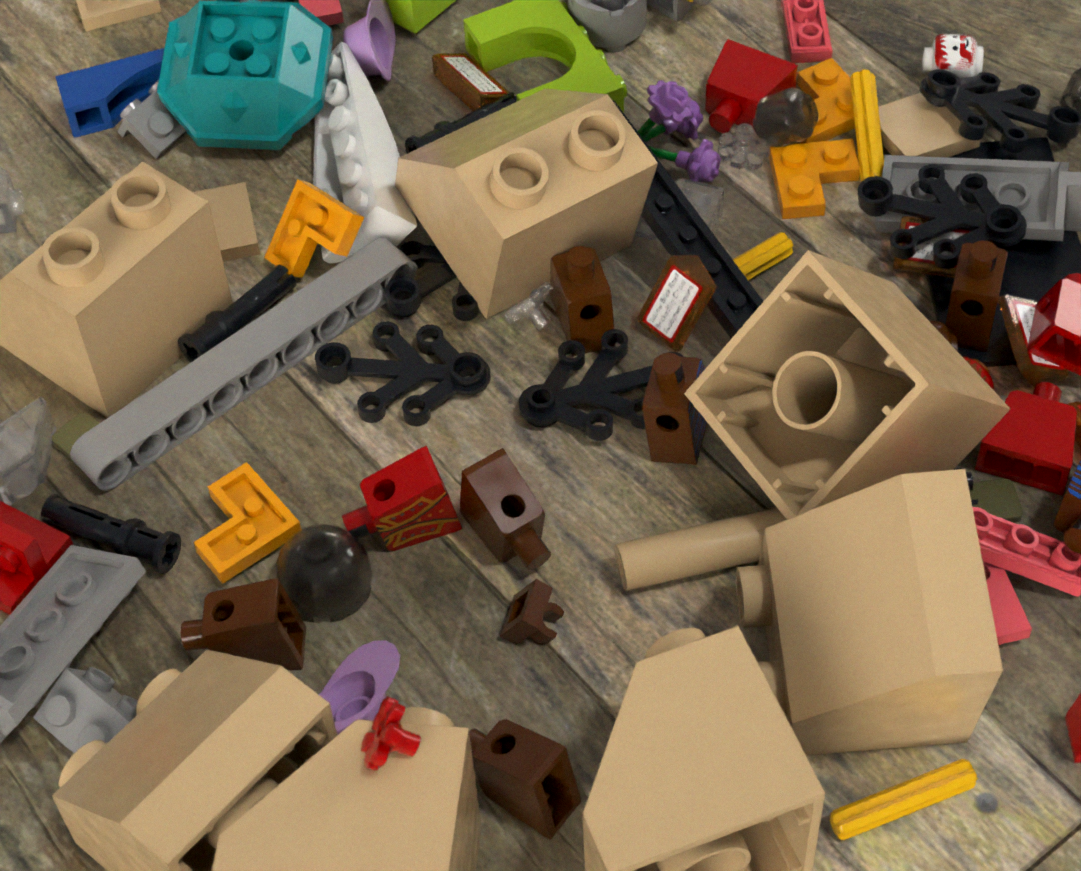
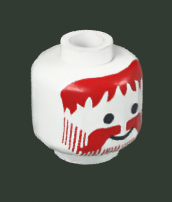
(955, 54)

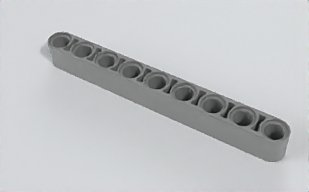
(239, 366)

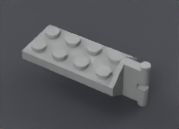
(1040, 190)
(56, 624)

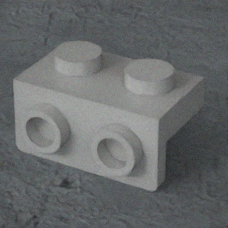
(151, 124)
(85, 708)

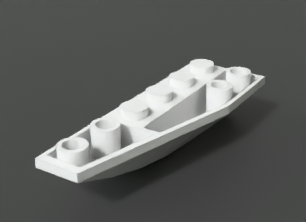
(358, 156)

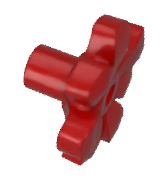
(388, 735)

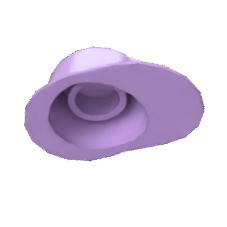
(373, 40)
(361, 683)

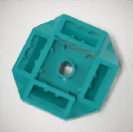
(249, 100)

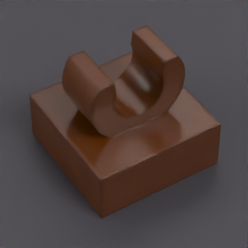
(527, 615)

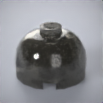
(324, 572)

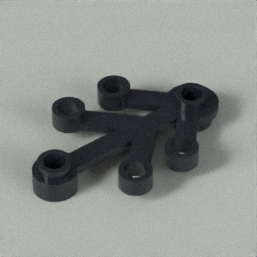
(947, 89)
(877, 198)
(405, 294)
(407, 372)
(594, 390)

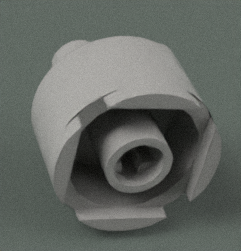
(610, 22)

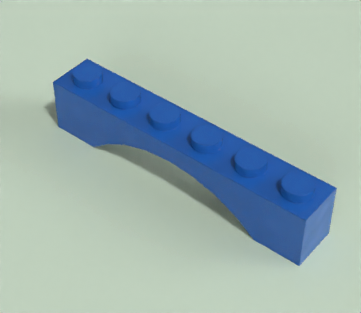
(101, 92)

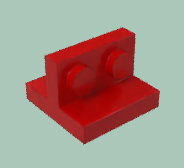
(26, 554)

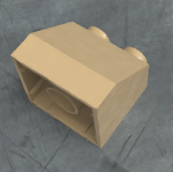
(528, 188)
(116, 290)
(841, 389)
(877, 617)
(190, 763)
(702, 768)
(353, 818)

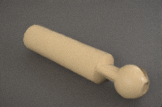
(693, 549)

